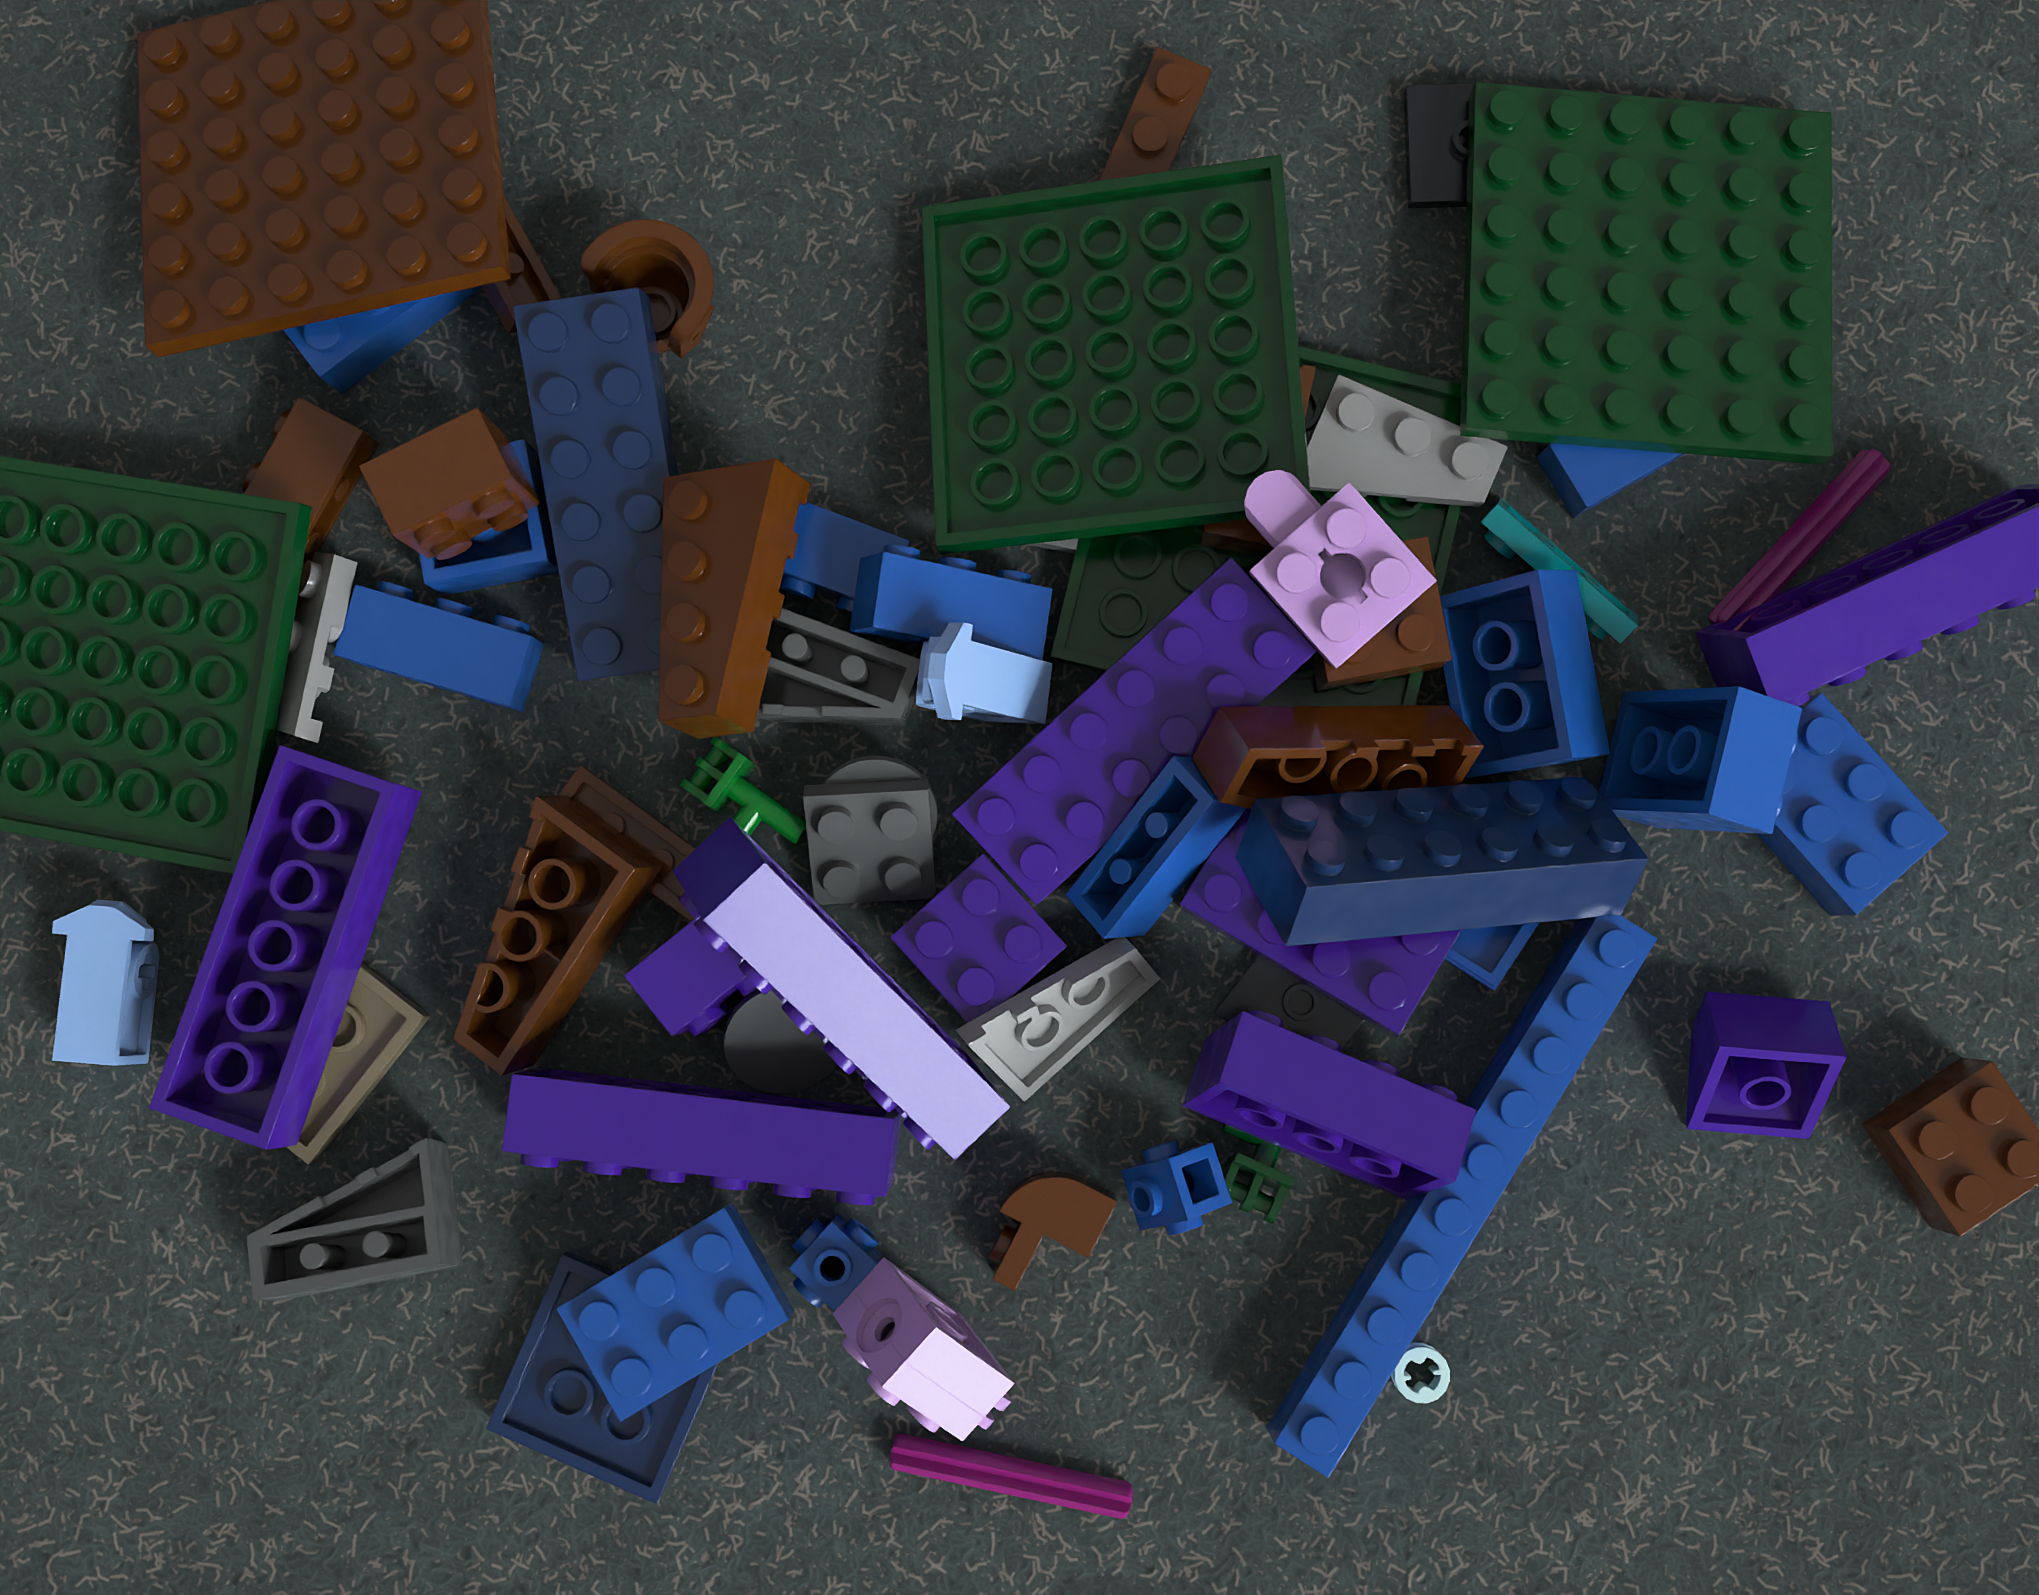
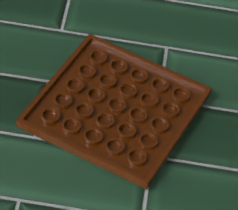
(315, 164)

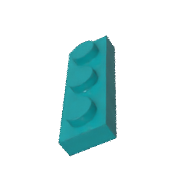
(1514, 534)

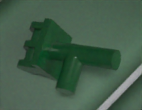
(1260, 1171)

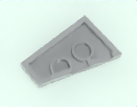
(1397, 450)
(317, 621)
(1059, 1016)

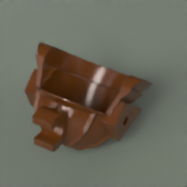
(664, 266)

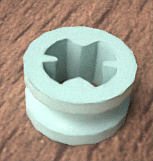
(1421, 1391)

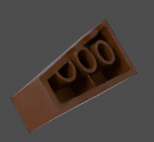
(720, 590)
(1332, 750)
(560, 918)

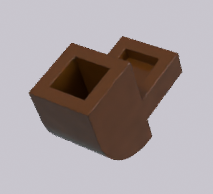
(1051, 1206)

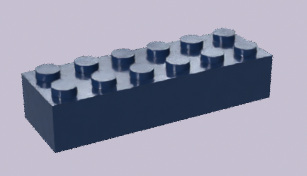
(603, 467)
(1437, 859)

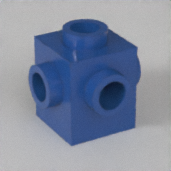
(1175, 1186)
(839, 1238)

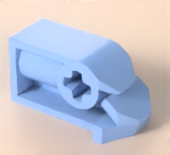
(981, 680)
(106, 986)

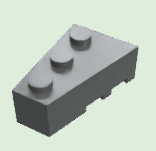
(834, 677)
(369, 1231)

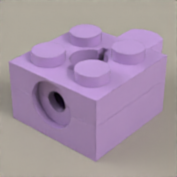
(1332, 564)
(922, 1353)

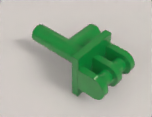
(732, 785)

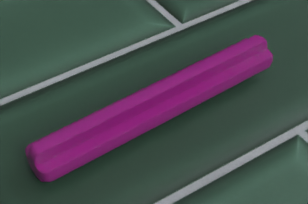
(1804, 536)
(1011, 1475)

